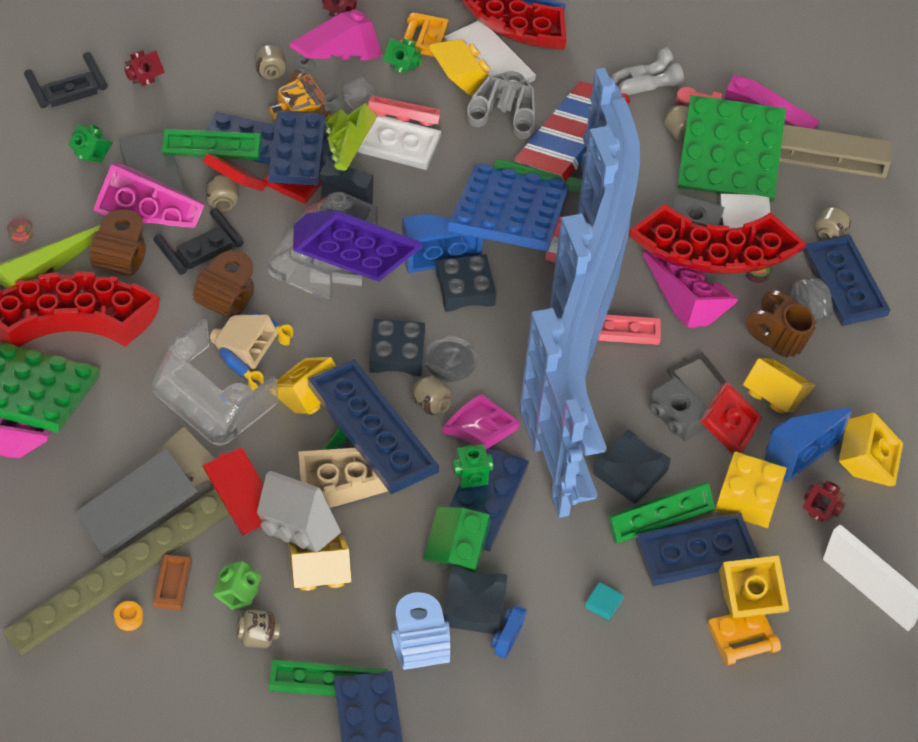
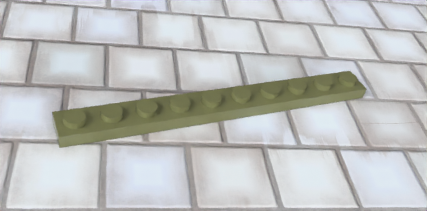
(115, 573)

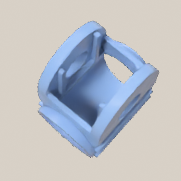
(420, 635)

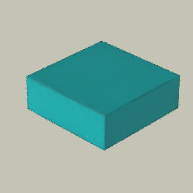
(604, 601)

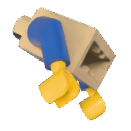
(245, 342)

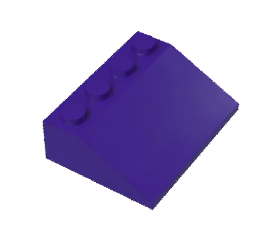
(352, 243)

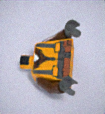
(303, 94)

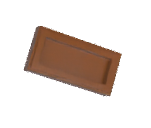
(172, 582)

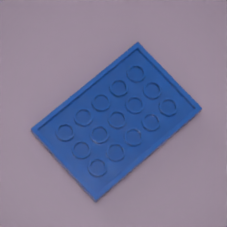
(509, 207)

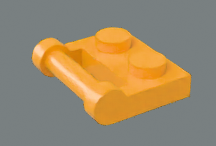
(432, 31)
(732, 631)

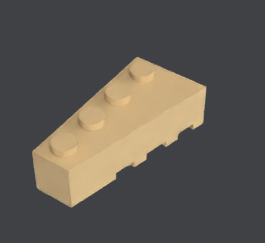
(339, 475)

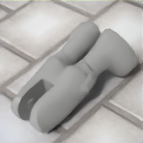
(643, 77)

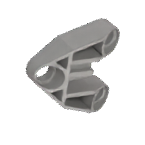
(486, 96)

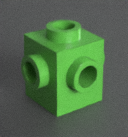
(237, 585)

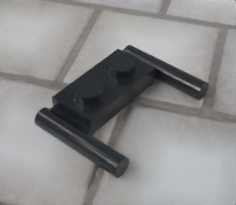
(70, 88)
(201, 247)

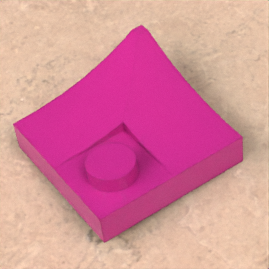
(481, 423)

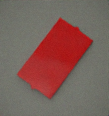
(237, 487)

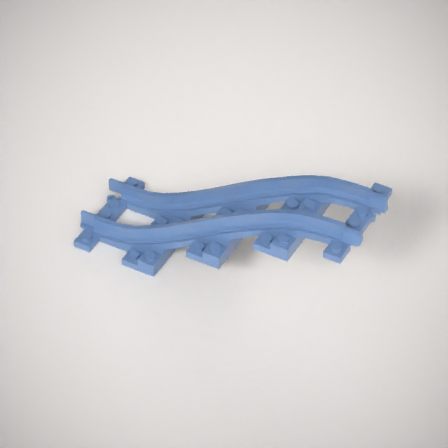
(583, 286)

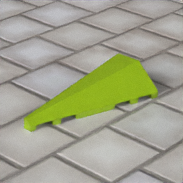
(348, 133)
(47, 257)

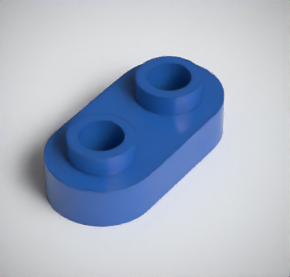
(513, 623)

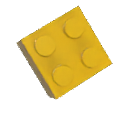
(751, 489)

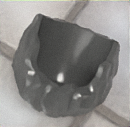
(812, 294)

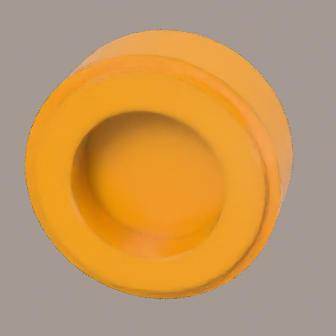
(128, 615)

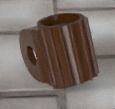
(119, 249)
(225, 290)
(787, 326)

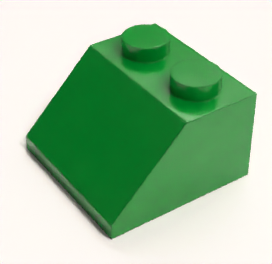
(457, 538)

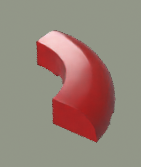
(522, 22)
(716, 247)
(75, 305)

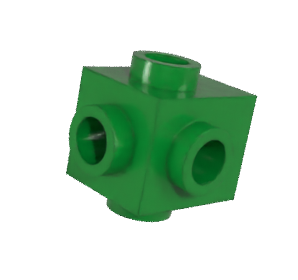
(403, 55)
(89, 143)
(472, 466)

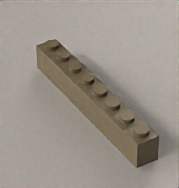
(836, 151)

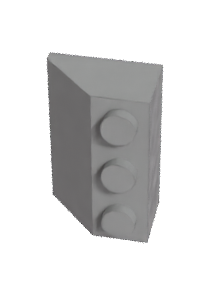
(296, 512)

